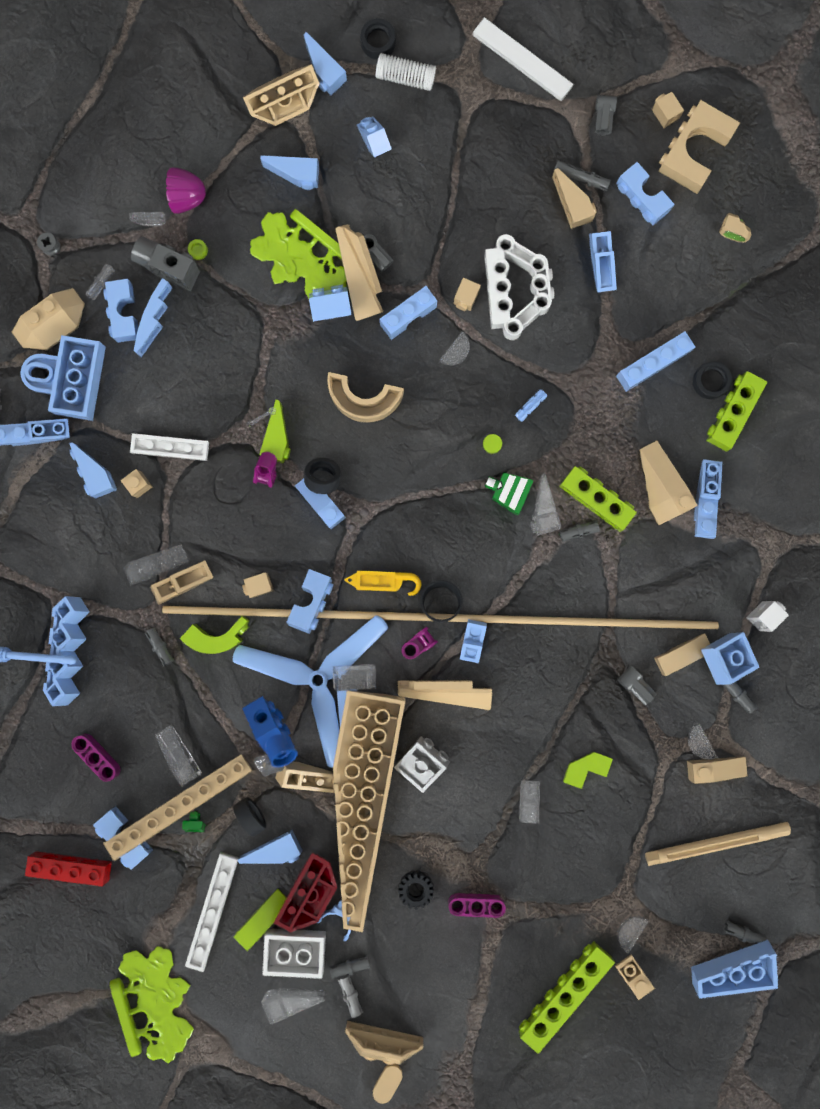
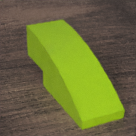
(260, 920)

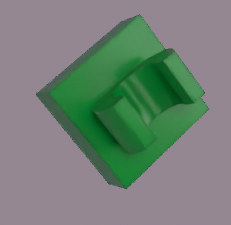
(194, 824)

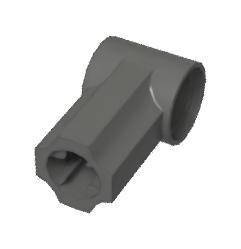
(605, 108)
(378, 254)
(634, 682)

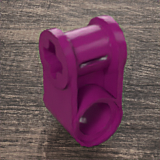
(265, 469)
(419, 643)

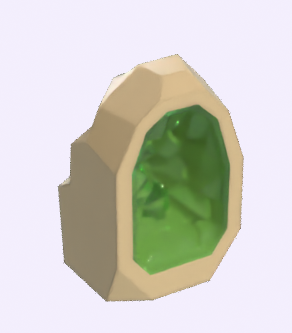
(735, 229)

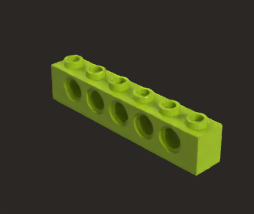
(565, 1007)

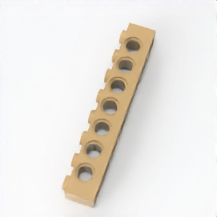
(178, 807)

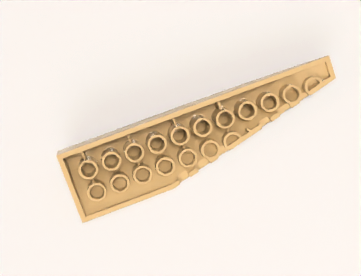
(361, 791)

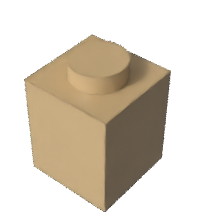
(667, 109)
(466, 295)
(136, 483)
(257, 585)

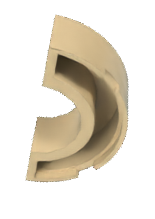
(363, 409)

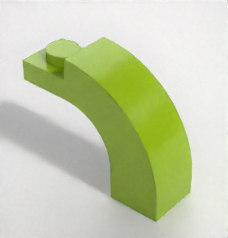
(202, 642)

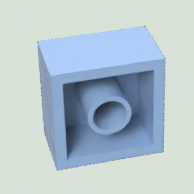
(329, 303)
(730, 658)

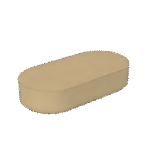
(387, 1083)

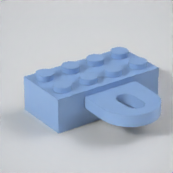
(71, 378)

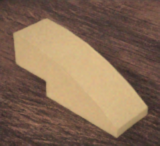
(181, 582)
(682, 655)

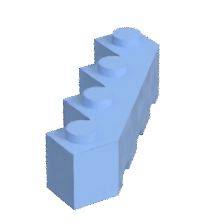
(64, 640)

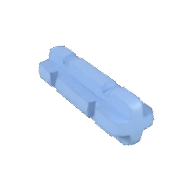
(531, 405)

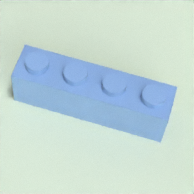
(655, 361)

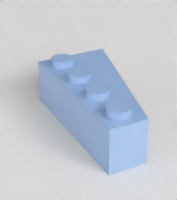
(737, 972)

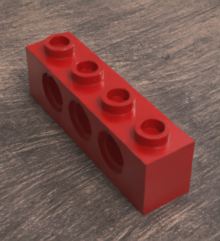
(68, 868)

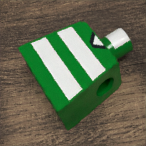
(510, 491)

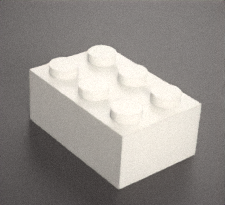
(294, 953)

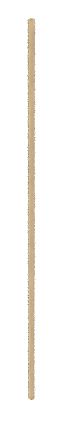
(458, 618)

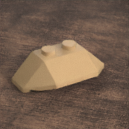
(283, 96)
(49, 319)
(383, 1044)

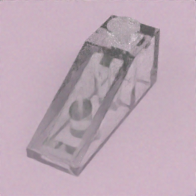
(544, 514)
(155, 564)
(177, 756)
(287, 1002)

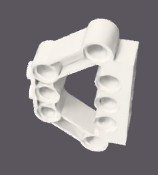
(525, 259)

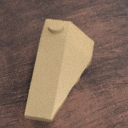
(665, 487)

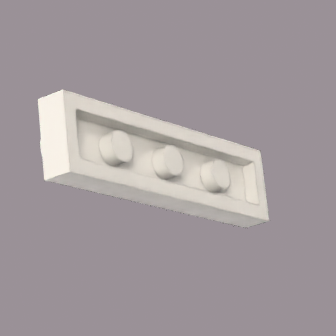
(169, 447)

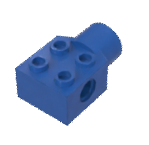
(270, 731)

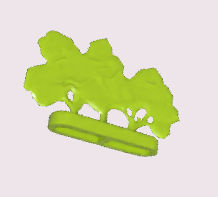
(295, 257)
(157, 999)

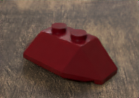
(308, 895)

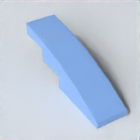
(149, 324)

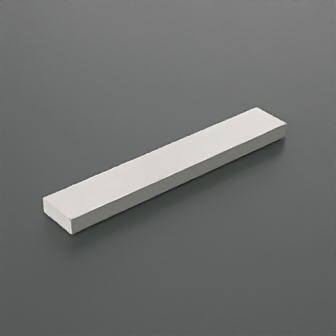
(522, 59)
(212, 912)

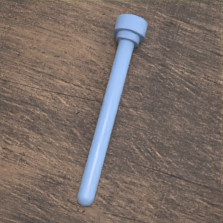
(6, 655)

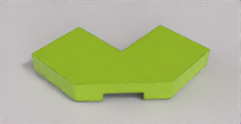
(578, 769)

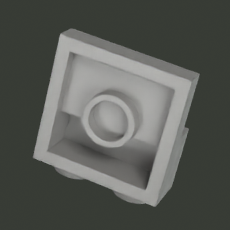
(422, 764)

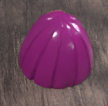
(184, 190)

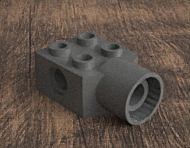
(165, 262)

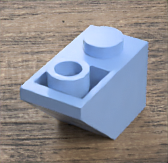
(374, 136)

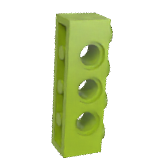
(753, 386)
(625, 509)

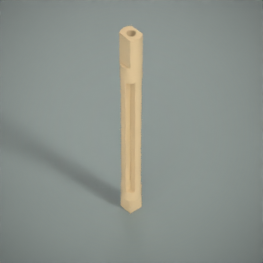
(717, 843)

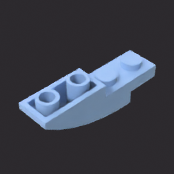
(34, 432)
(707, 499)

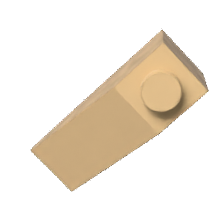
(574, 201)
(716, 769)
(306, 777)

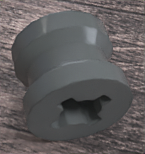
(51, 248)

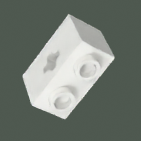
(768, 615)

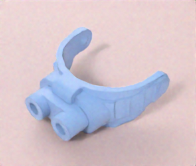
(336, 910)

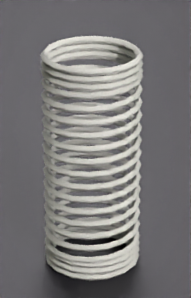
(384, 64)

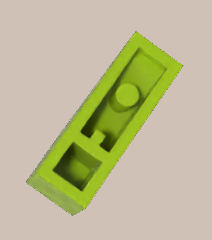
(276, 435)

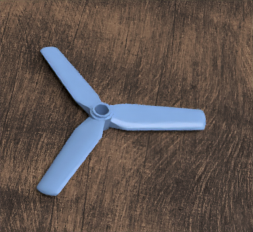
(298, 673)

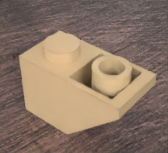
(634, 977)

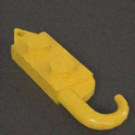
(383, 581)

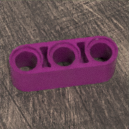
(86, 755)
(484, 911)

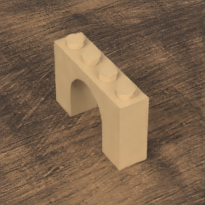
(703, 121)

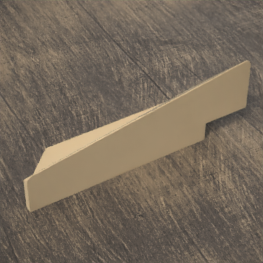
(359, 273)
(447, 691)

